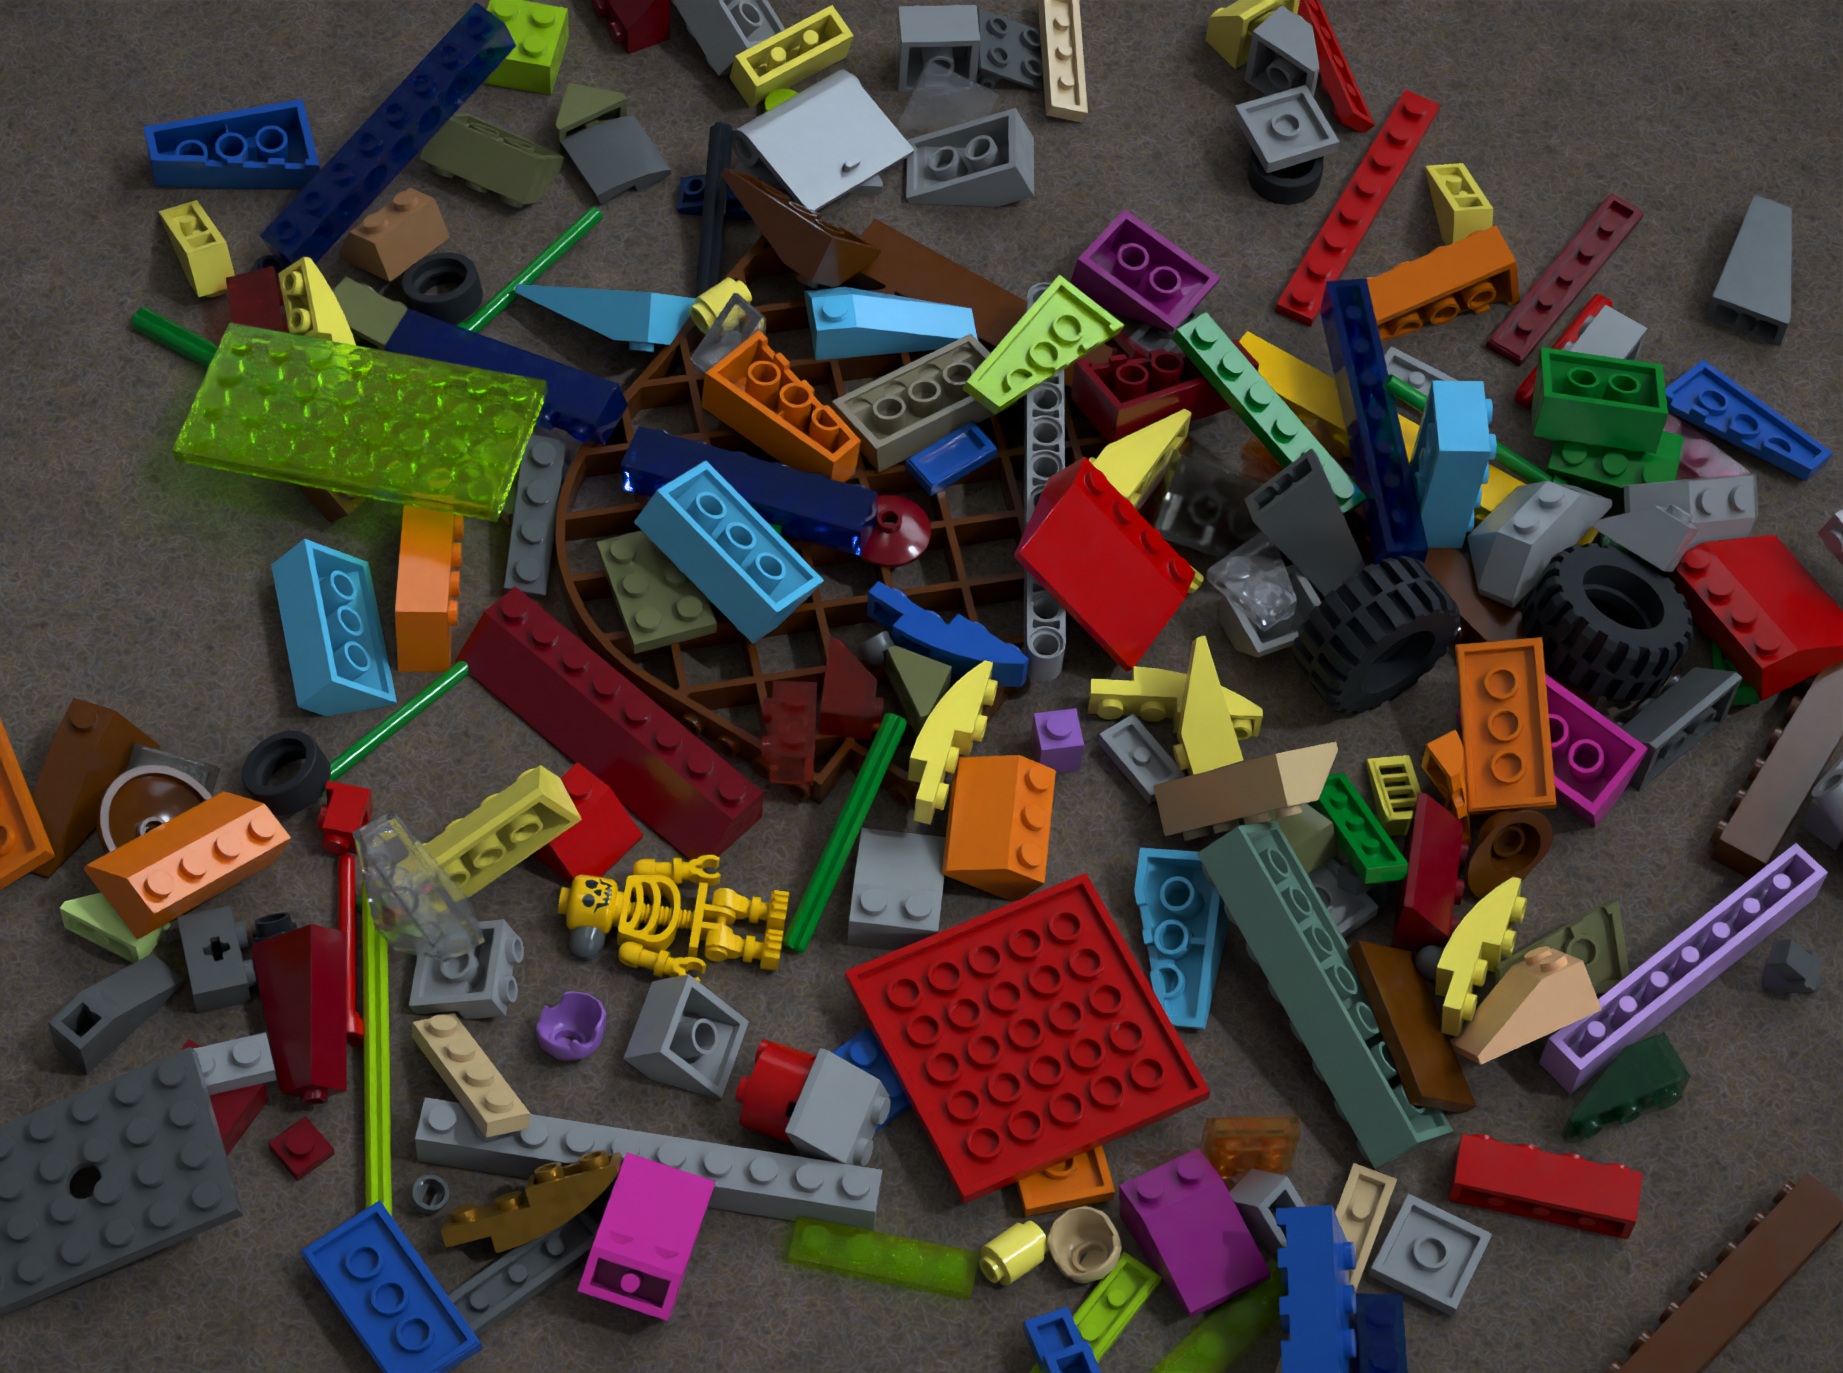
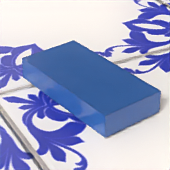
(951, 458)

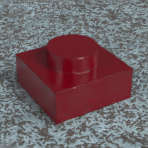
(301, 1148)

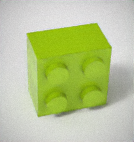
(540, 43)

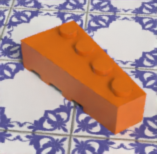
(1444, 284)
(779, 412)
(427, 588)

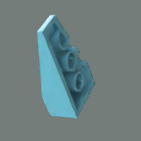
(617, 314)
(869, 323)
(1182, 932)

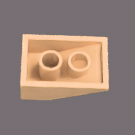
(1527, 1004)

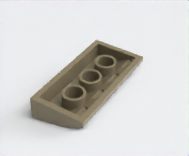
(915, 404)

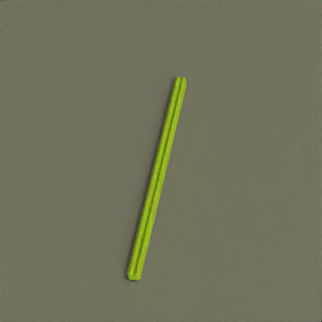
(376, 1062)

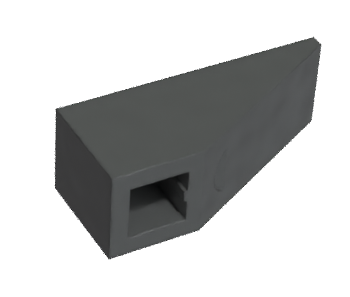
(112, 1010)

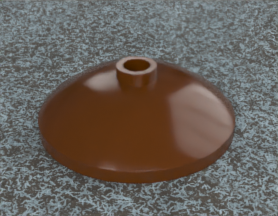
(144, 801)

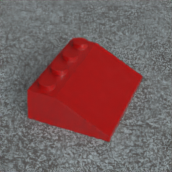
(1103, 562)
(1761, 610)

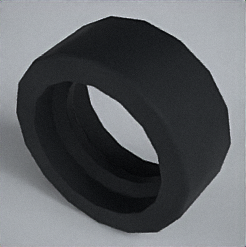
(1284, 190)
(441, 269)
(275, 753)

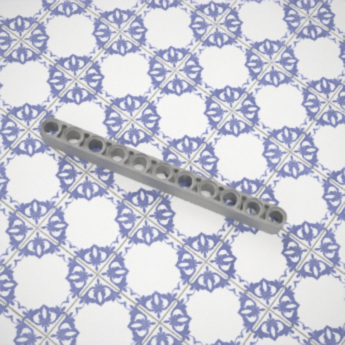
(1042, 460)

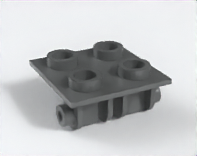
(1008, 52)

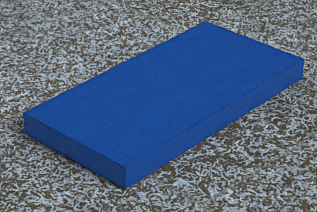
(390, 1296)

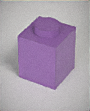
(1057, 740)

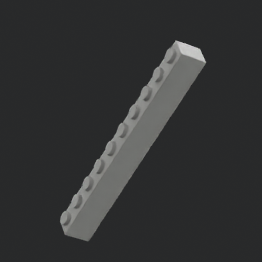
(744, 1177)

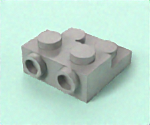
(474, 983)

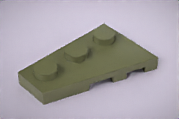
(1592, 938)

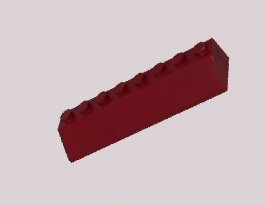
(610, 728)

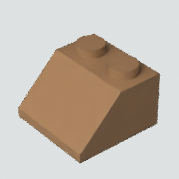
(396, 235)

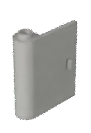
(818, 136)

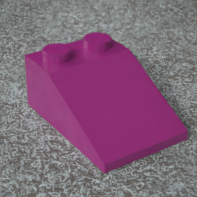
(1142, 274)
(1192, 1232)

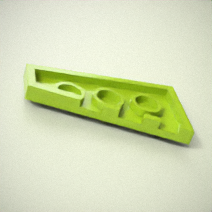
(1042, 343)

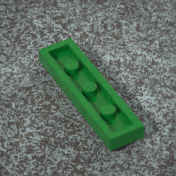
(1360, 832)

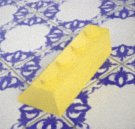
(504, 830)

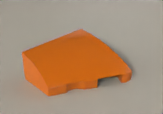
(1445, 767)

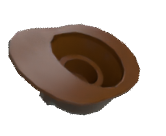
(1508, 848)

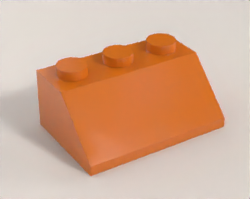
(999, 824)

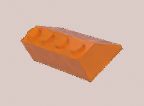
(188, 860)

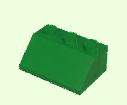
(1599, 400)
(1607, 469)

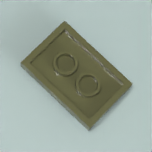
(652, 594)

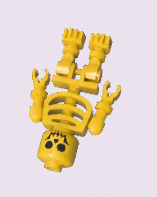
(599, 904)

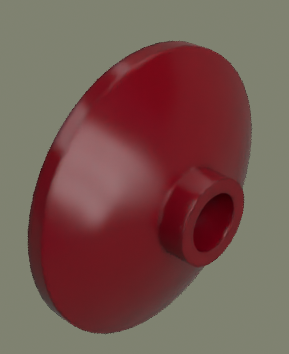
(897, 543)

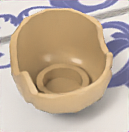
(1080, 1232)

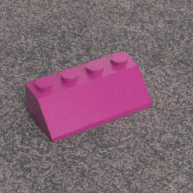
(1588, 754)

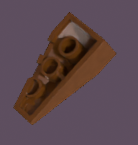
(799, 237)
(81, 764)

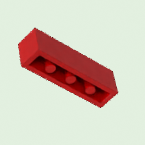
(1545, 1185)

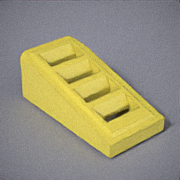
(1393, 822)

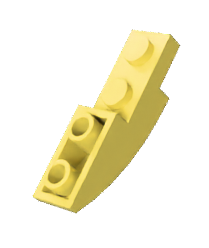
(312, 304)
(1159, 695)
(946, 734)
(1477, 947)

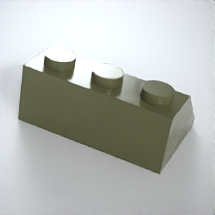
(492, 159)

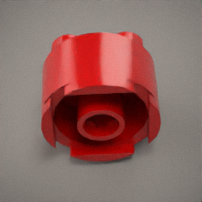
(773, 1088)

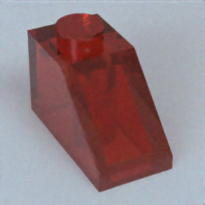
(848, 696)

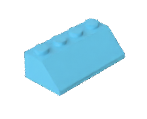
(728, 550)
(332, 630)

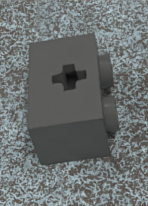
(216, 982)

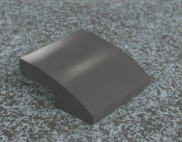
(615, 157)

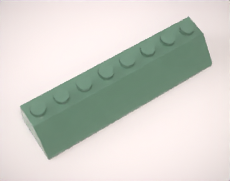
(1319, 988)

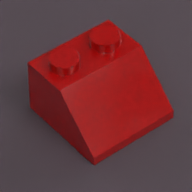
(596, 840)

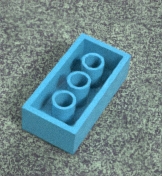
(1452, 459)

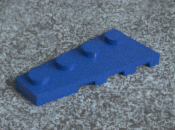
(1737, 416)

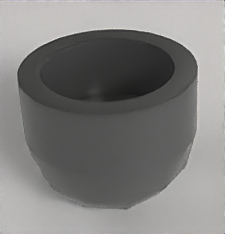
(875, 649)
(586, 942)
(1427, 961)
(437, 1202)

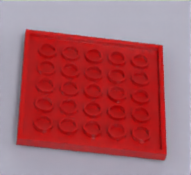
(1025, 1037)

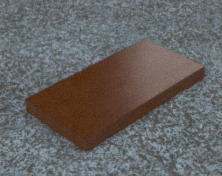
(1411, 1027)

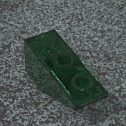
(1637, 1079)

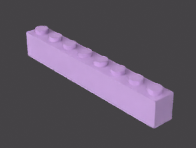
(1683, 967)

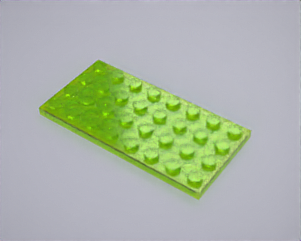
(361, 421)

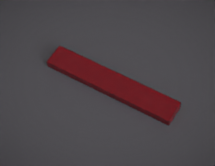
(1564, 279)

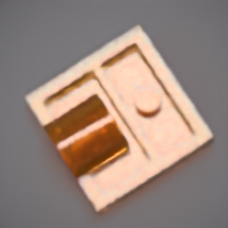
(1250, 1143)

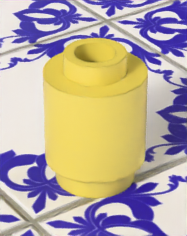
(711, 303)
(1013, 1253)

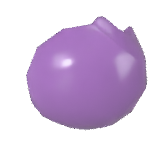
(574, 1016)

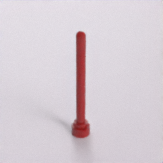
(347, 924)

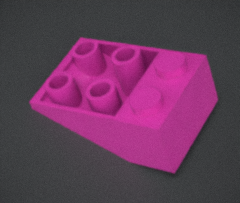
(647, 1236)

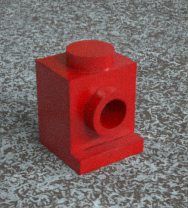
(346, 812)

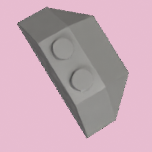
(1719, 505)
(1526, 532)

